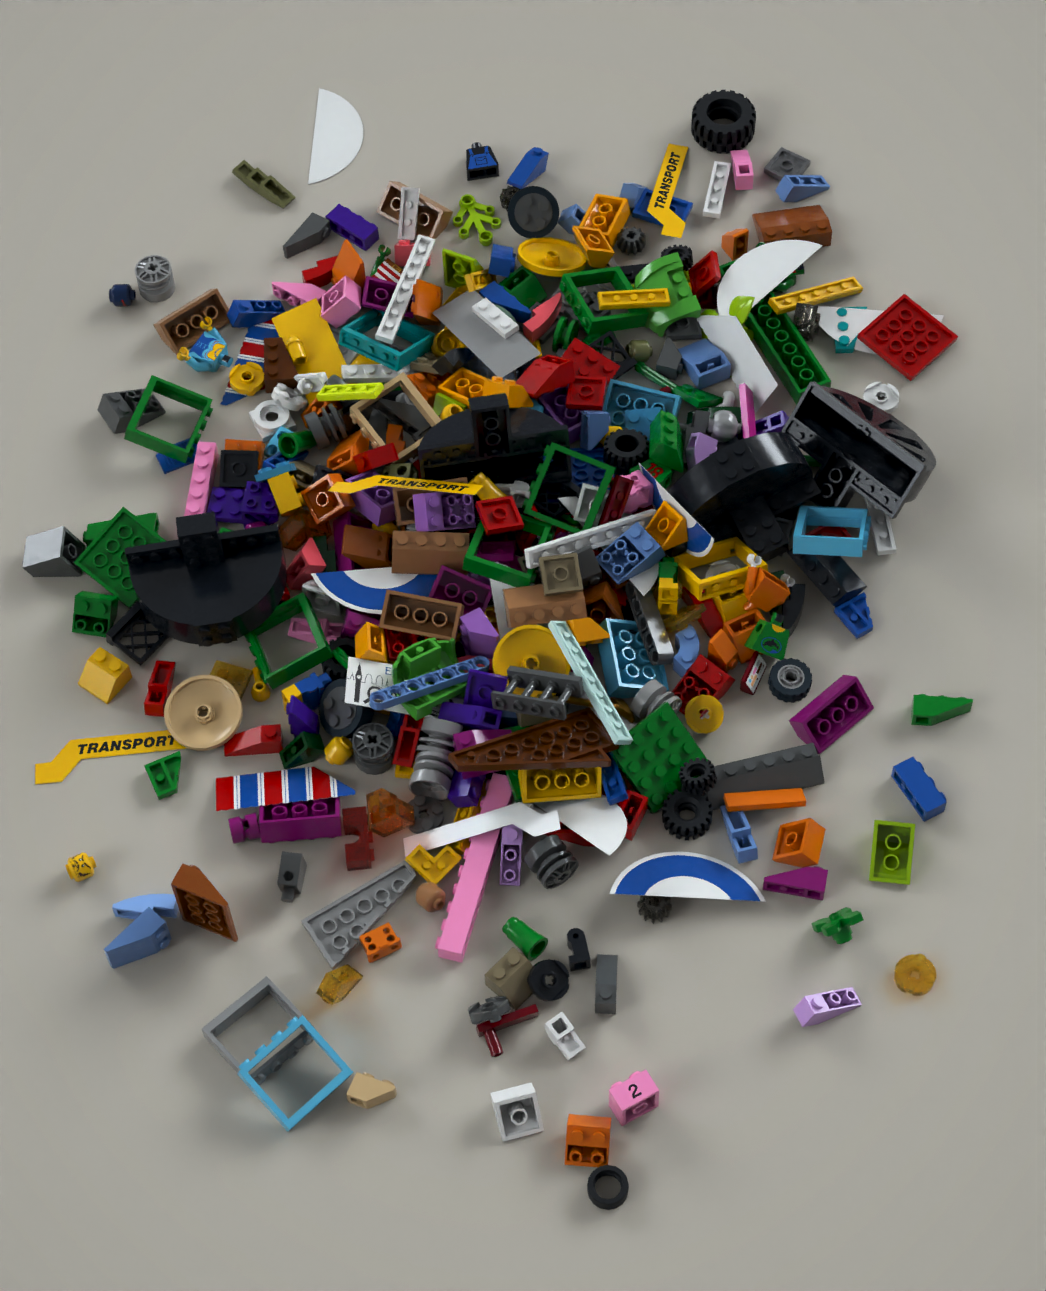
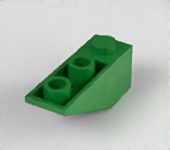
(935, 709)

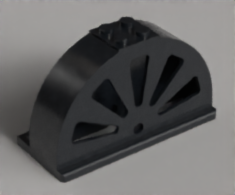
(496, 431)
(859, 450)
(745, 490)
(209, 582)

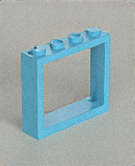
(836, 518)
(263, 1051)

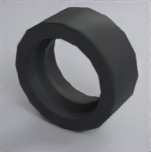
(607, 1170)

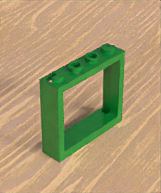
(570, 281)
(178, 394)
(542, 469)
(499, 572)
(302, 664)

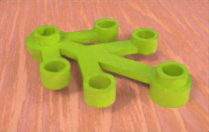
(469, 204)

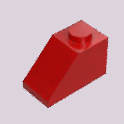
(375, 457)

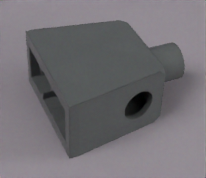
(291, 875)

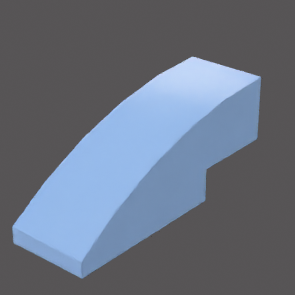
(132, 907)

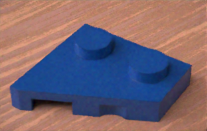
(855, 615)

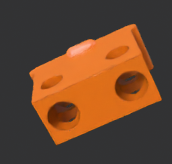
(381, 946)

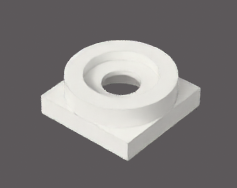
(268, 428)

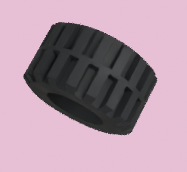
(625, 450)
(330, 666)

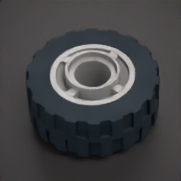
(794, 670)

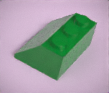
(666, 441)

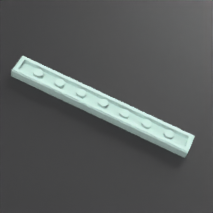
(591, 683)

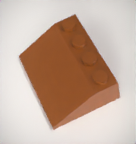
(799, 223)
(202, 903)

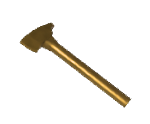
(619, 704)

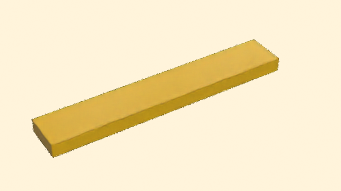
(815, 295)

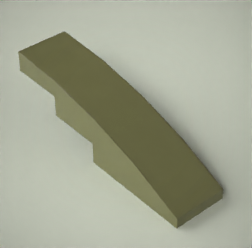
(262, 184)

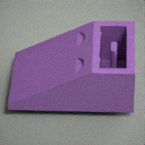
(443, 511)

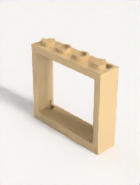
(416, 398)

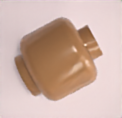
(430, 897)

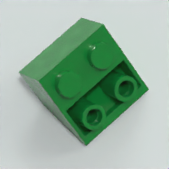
(524, 287)
(94, 613)

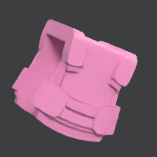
(641, 492)

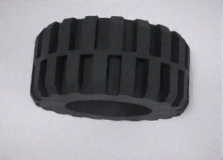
(723, 106)

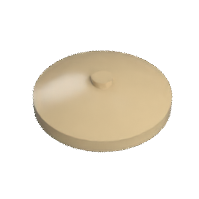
(203, 712)

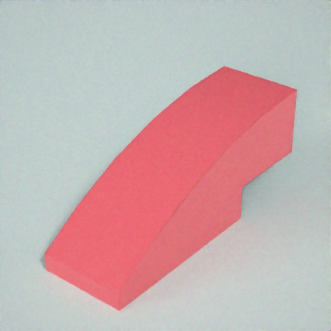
(542, 318)

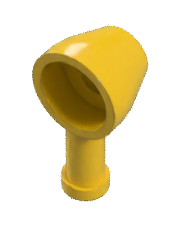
(263, 694)

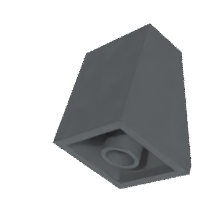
(53, 554)

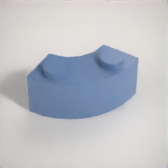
(688, 650)

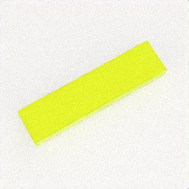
(350, 391)

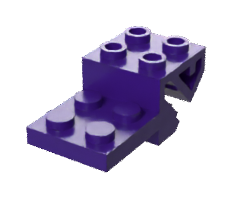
(244, 505)

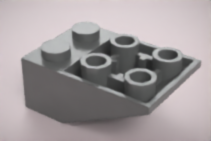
(119, 408)

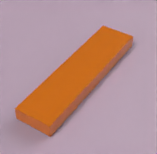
(764, 799)

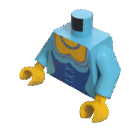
(208, 351)

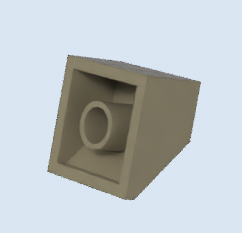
(509, 978)

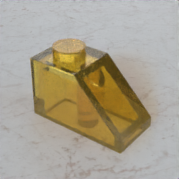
(338, 984)

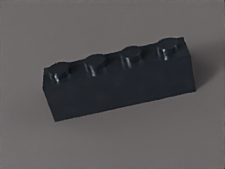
(830, 576)

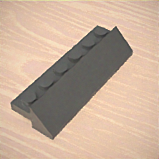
(771, 771)

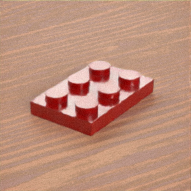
(589, 361)

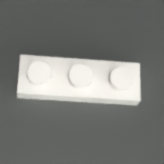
(408, 213)
(495, 318)

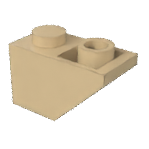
(369, 1092)

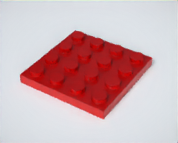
(907, 337)

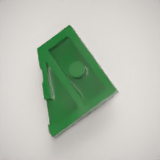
(697, 397)
(165, 774)

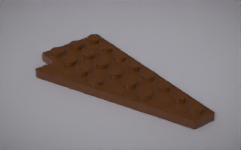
(551, 745)

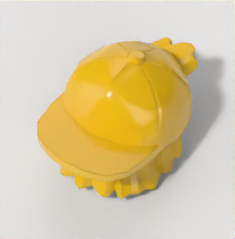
(444, 342)

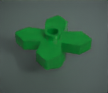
(838, 924)

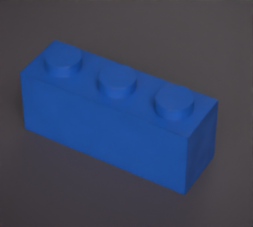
(502, 260)
(919, 788)

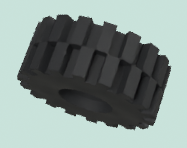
(682, 801)

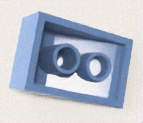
(139, 940)

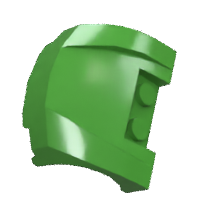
(667, 273)
(422, 659)

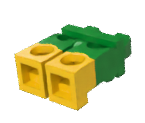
(668, 586)

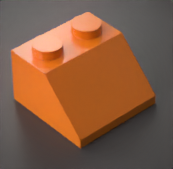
(326, 504)
(799, 843)

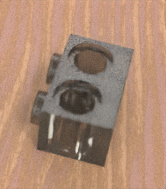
(806, 320)

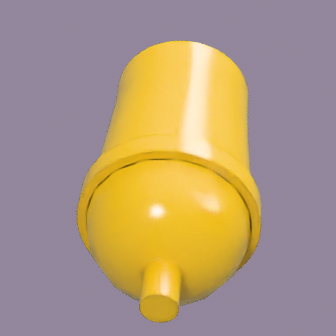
(295, 348)

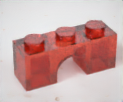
(358, 853)

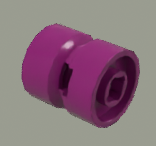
(237, 828)

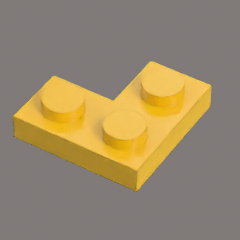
(433, 868)

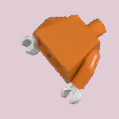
(763, 588)

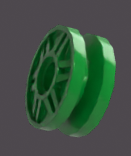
(564, 334)

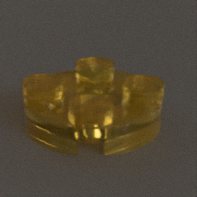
(910, 984)

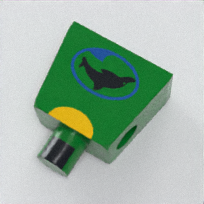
(769, 637)

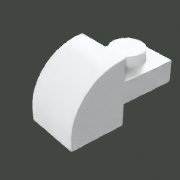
(518, 490)
(563, 1035)

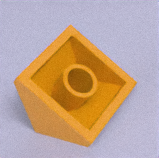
(668, 527)

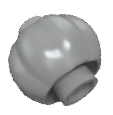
(723, 426)

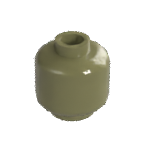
(639, 350)

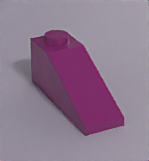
(802, 882)

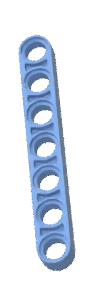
(423, 688)

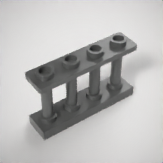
(541, 681)

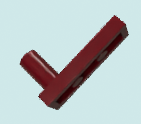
(616, 499)
(489, 1029)

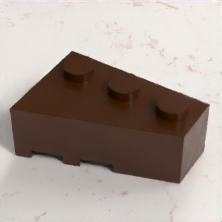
(278, 365)

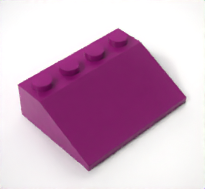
(300, 820)

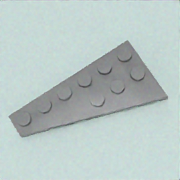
(340, 924)

